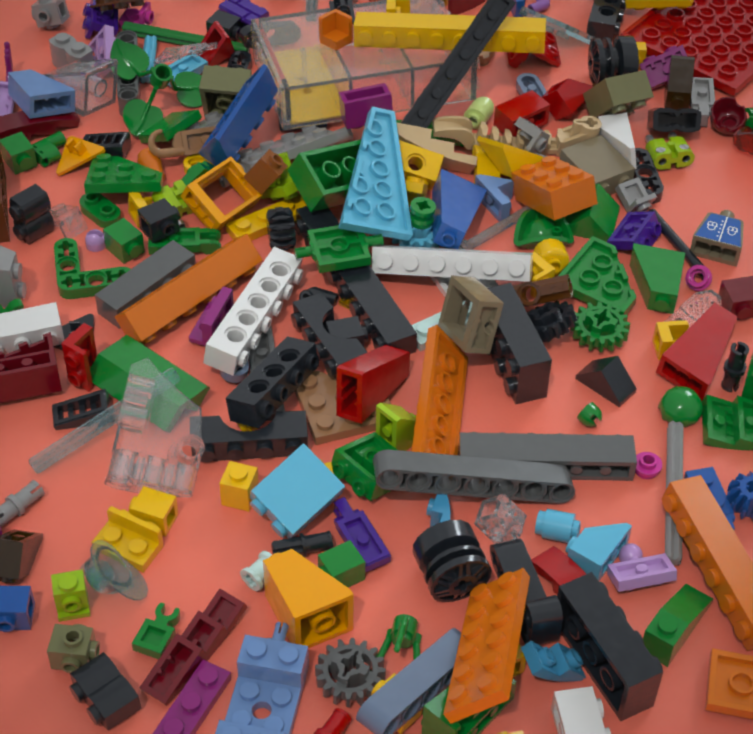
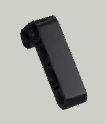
(542, 614)

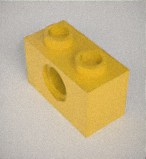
(426, 160)

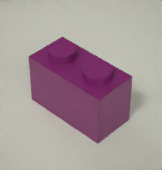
(358, 102)

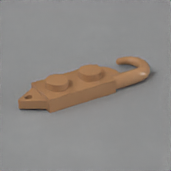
(183, 143)

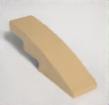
(422, 138)

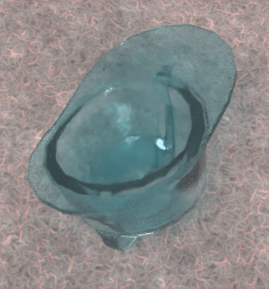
(111, 573)

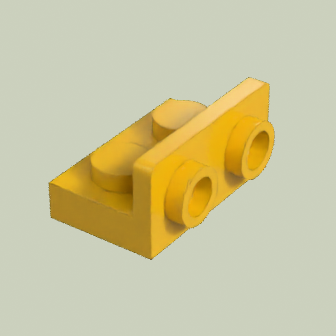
(133, 538)

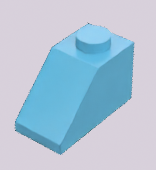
(598, 547)

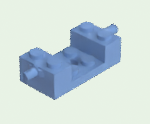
(268, 678)

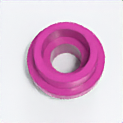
(691, 274)
(648, 465)

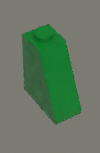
(657, 276)

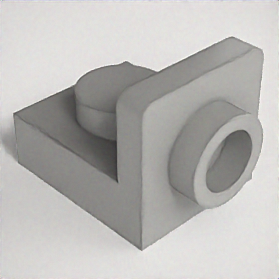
(537, 137)

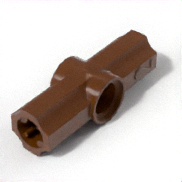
(547, 290)

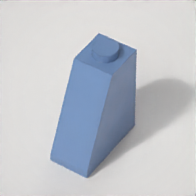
(40, 94)

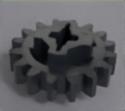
(553, 319)

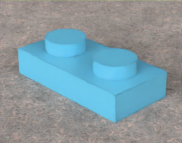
(188, 63)

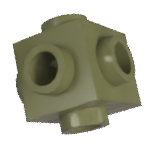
(72, 647)

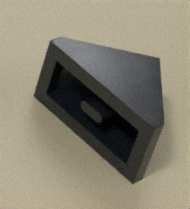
(608, 379)

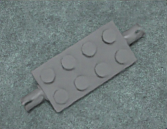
(309, 139)

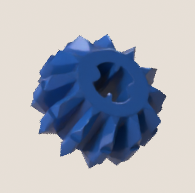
(741, 495)

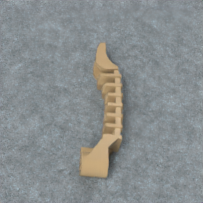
(461, 129)

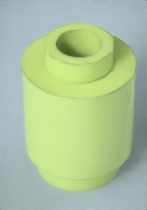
(480, 110)

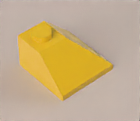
(506, 157)

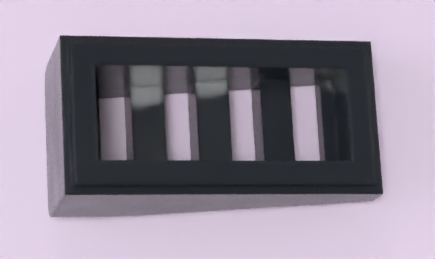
(114, 143)
(96, 401)

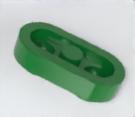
(99, 209)

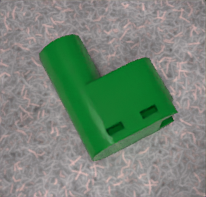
(47, 149)

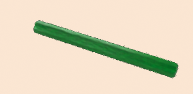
(172, 36)

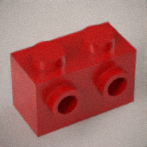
(528, 106)

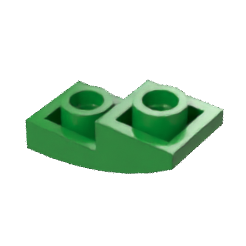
(196, 171)

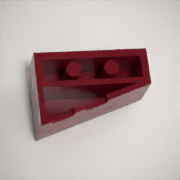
(29, 371)

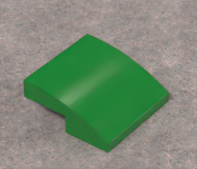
(728, 423)

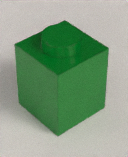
(18, 153)
(124, 240)
(343, 564)

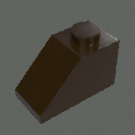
(679, 82)
(17, 554)

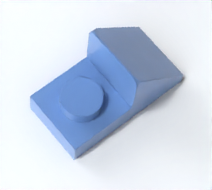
(497, 196)

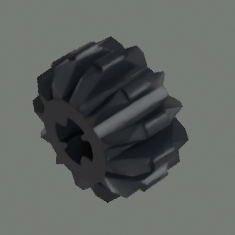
(281, 228)

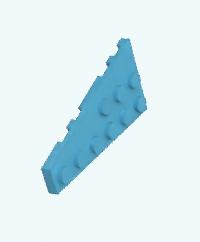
(377, 188)

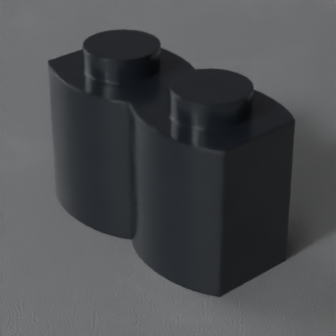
(669, 119)
(31, 214)
(104, 691)

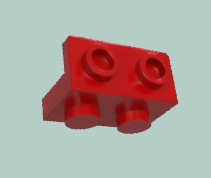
(79, 355)

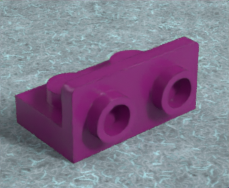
(658, 66)
(212, 316)

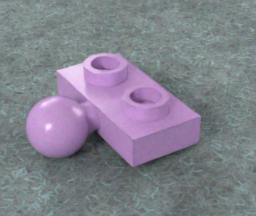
(639, 571)

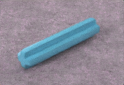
(150, 48)

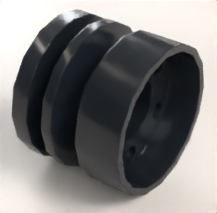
(611, 59)
(451, 560)

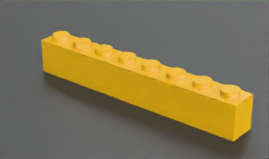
(444, 32)

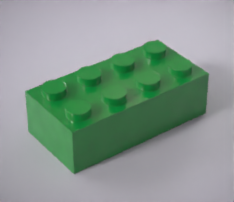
(324, 174)

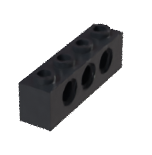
(606, 18)
(272, 382)

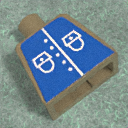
(719, 238)

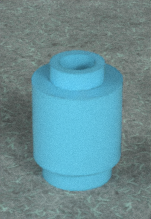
(557, 525)

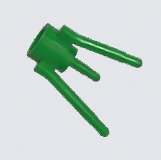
(402, 635)

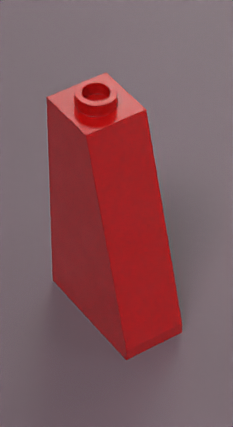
(697, 352)
(369, 380)

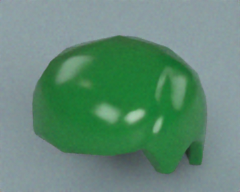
(681, 405)

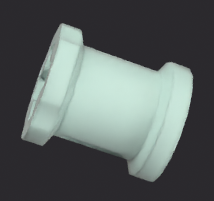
(254, 574)

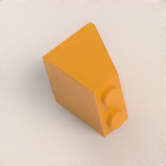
(307, 599)

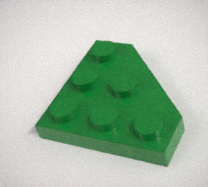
(121, 175)
(600, 276)

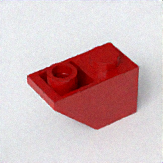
(566, 98)

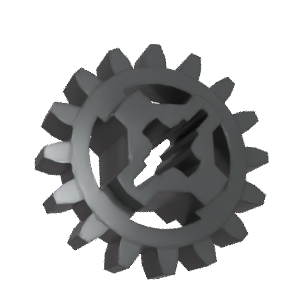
(349, 670)

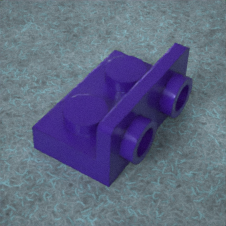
(97, 19)
(636, 228)

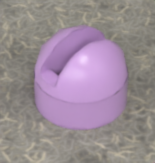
(95, 240)

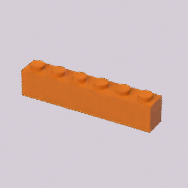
(188, 289)
(715, 550)

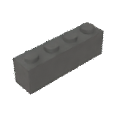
(143, 280)

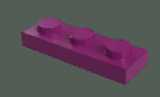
(195, 700)

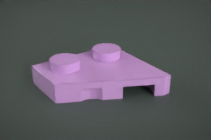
(103, 42)

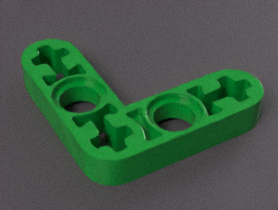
(76, 277)

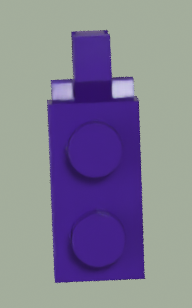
(357, 528)

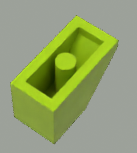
(395, 425)

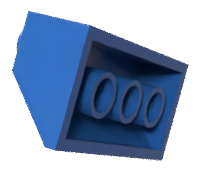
(241, 118)

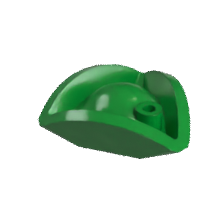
(536, 227)

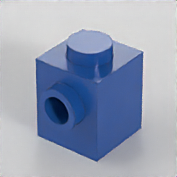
(16, 608)

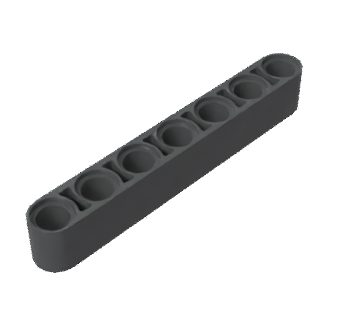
(472, 476)

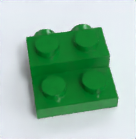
(355, 464)

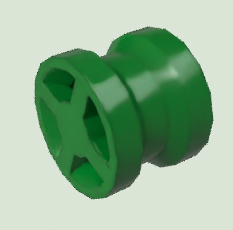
(422, 212)

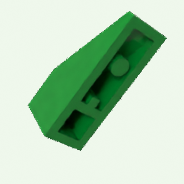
(675, 623)

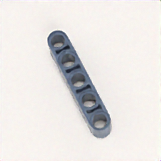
(411, 687)

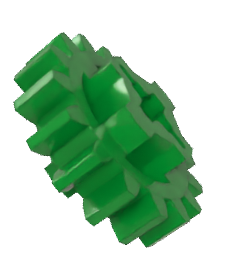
(601, 327)

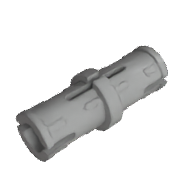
(17, 503)

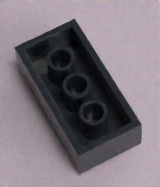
(519, 350)
(609, 646)

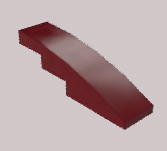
(46, 125)
(196, 643)

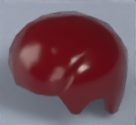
(727, 115)

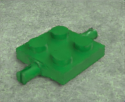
(338, 248)

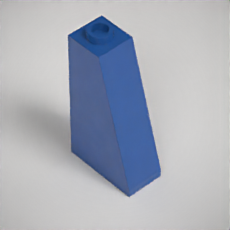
(456, 207)

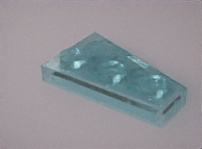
(563, 30)

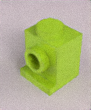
(70, 595)

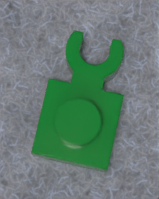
(156, 635)

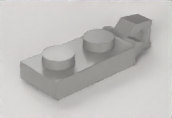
(702, 97)

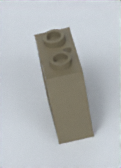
(485, 308)

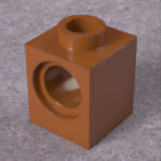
(265, 171)

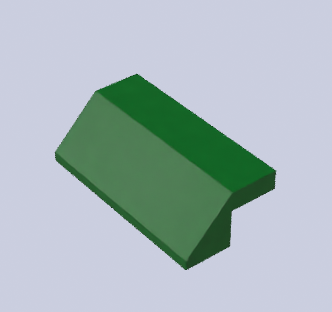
(113, 366)

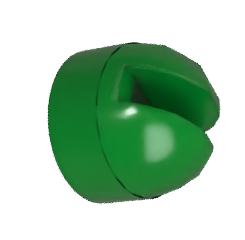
(589, 414)

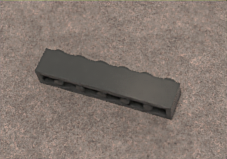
(584, 455)

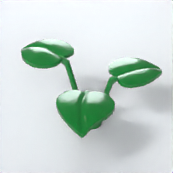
(135, 61)

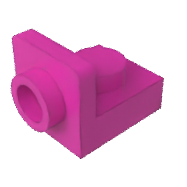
(142, 16)

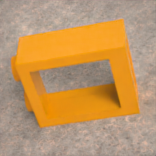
(206, 209)

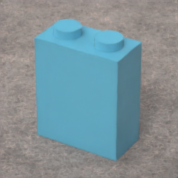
(296, 492)

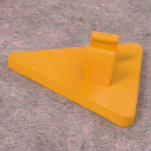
(77, 153)

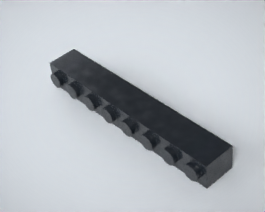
(364, 291)

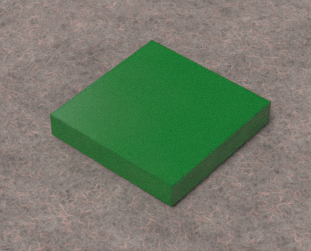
(171, 125)

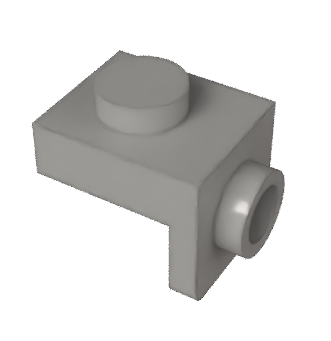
(634, 196)

